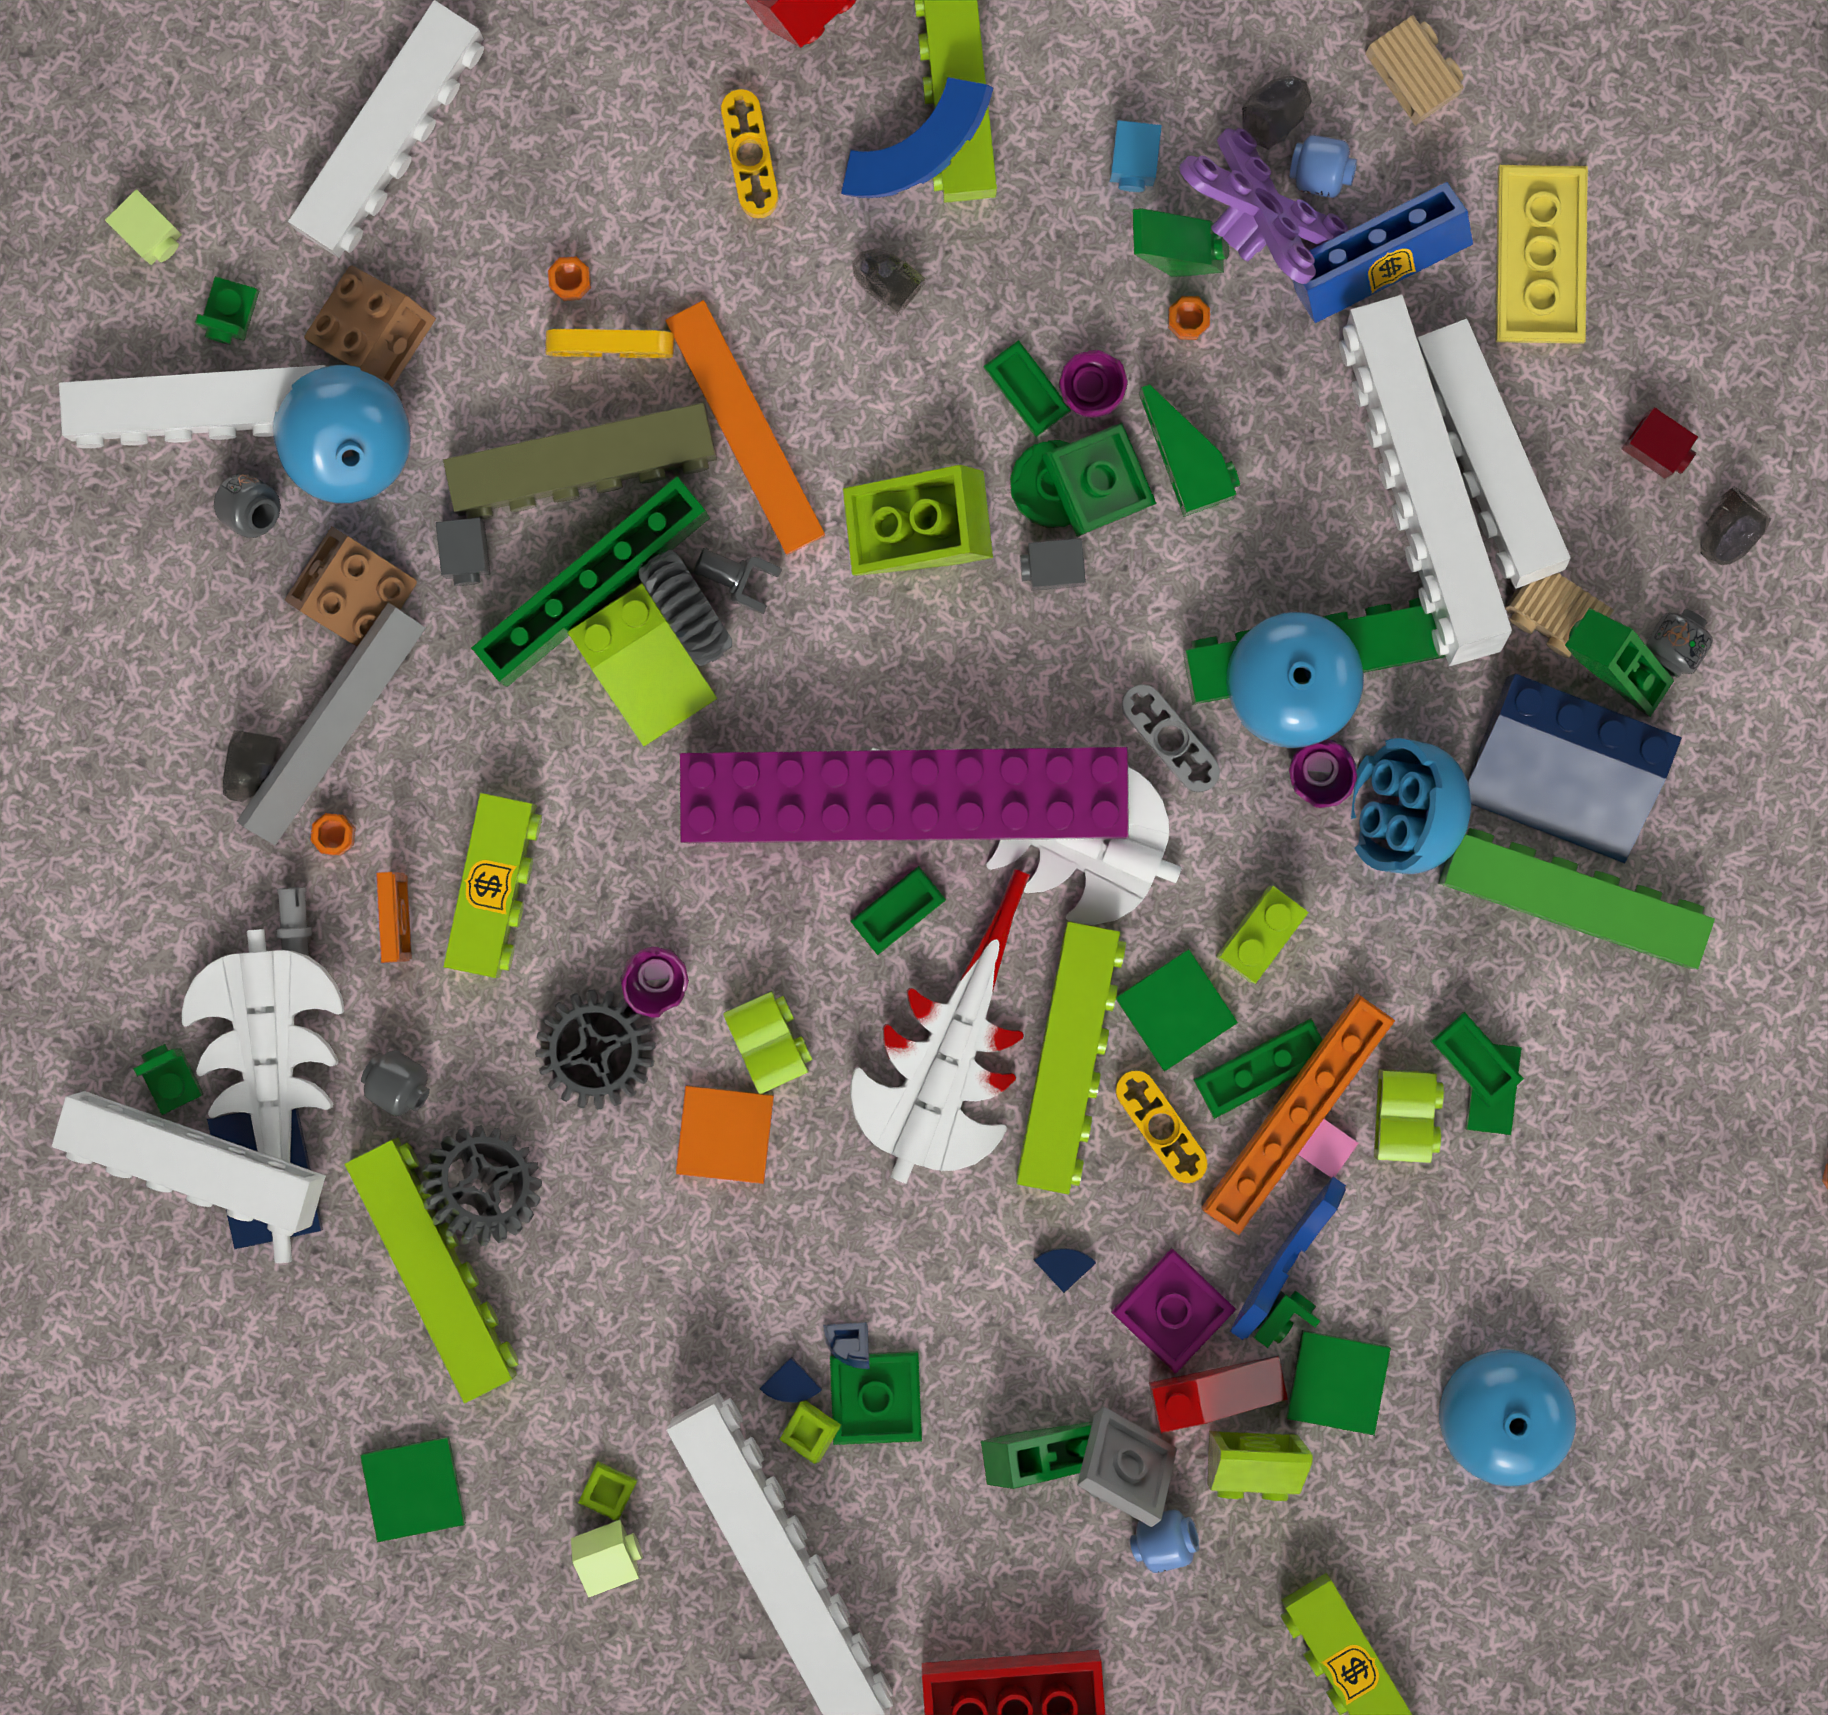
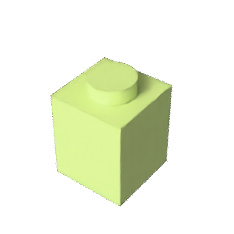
(144, 228)
(606, 1557)

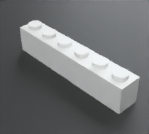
(387, 130)
(175, 405)
(1492, 457)
(188, 1162)

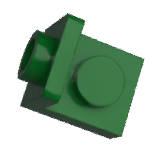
(228, 311)
(169, 1078)
(1278, 1323)

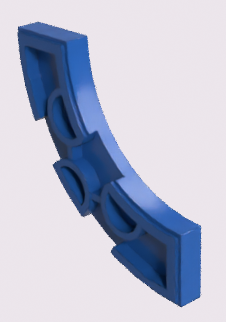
(926, 150)
(1275, 1274)

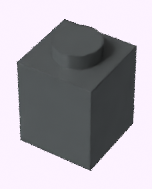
(463, 550)
(1054, 564)

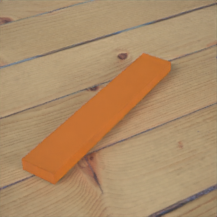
(745, 427)
(1297, 1114)

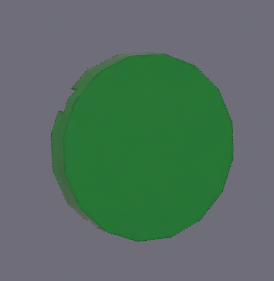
(1037, 497)

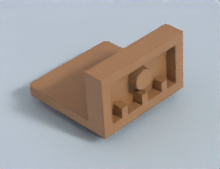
(370, 325)
(348, 587)

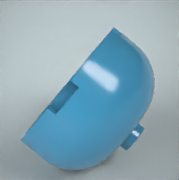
(340, 412)
(1269, 697)
(1423, 780)
(1483, 1402)

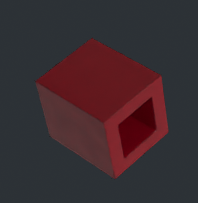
(1661, 444)

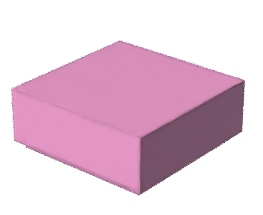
(1328, 1148)

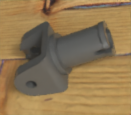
(734, 575)

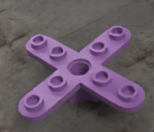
(1256, 210)

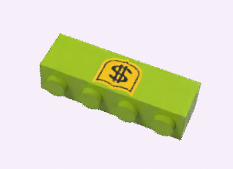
(491, 886)
(1340, 1651)

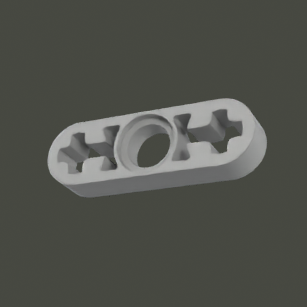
(1184, 770)

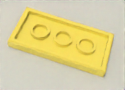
(1541, 254)

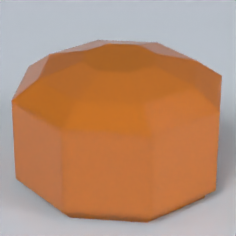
(569, 278)
(1188, 317)
(333, 834)

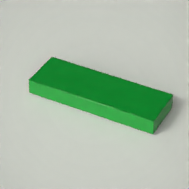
(1258, 1069)

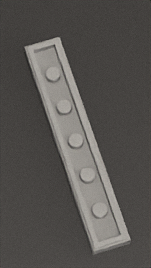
(331, 724)

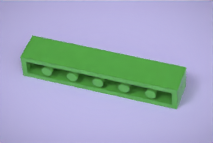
(1578, 900)

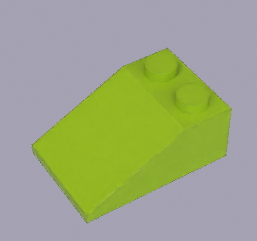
(918, 521)
(642, 665)
(1257, 1464)

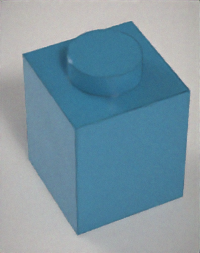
(1135, 155)

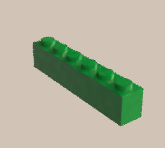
(590, 582)
(1381, 638)

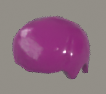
(1093, 383)
(1323, 757)
(648, 965)

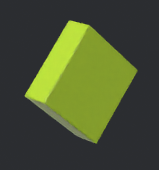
(810, 1432)
(607, 1491)

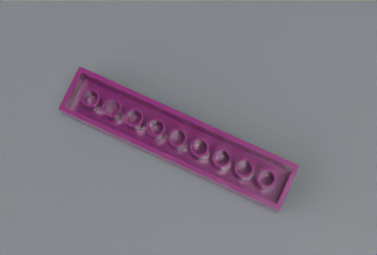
(904, 795)

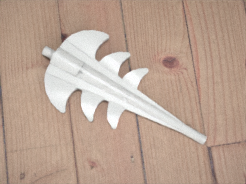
(1115, 869)
(261, 997)

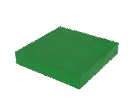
(1099, 479)
(1176, 1010)
(1338, 1382)
(877, 1401)
(413, 1489)

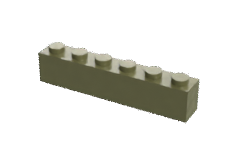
(580, 460)

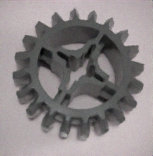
(685, 608)
(560, 1063)
(490, 1219)

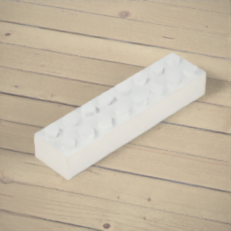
(1424, 481)
(776, 1560)

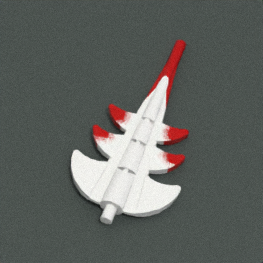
(924, 1116)

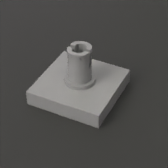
(1127, 1467)

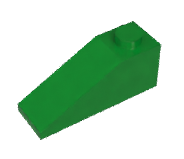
(1178, 243)
(1191, 460)
(1619, 660)
(1035, 1455)

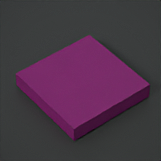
(1173, 1310)

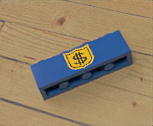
(1385, 251)

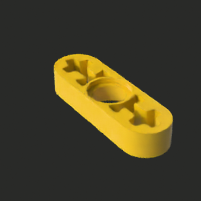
(731, 124)
(598, 341)
(1189, 1147)

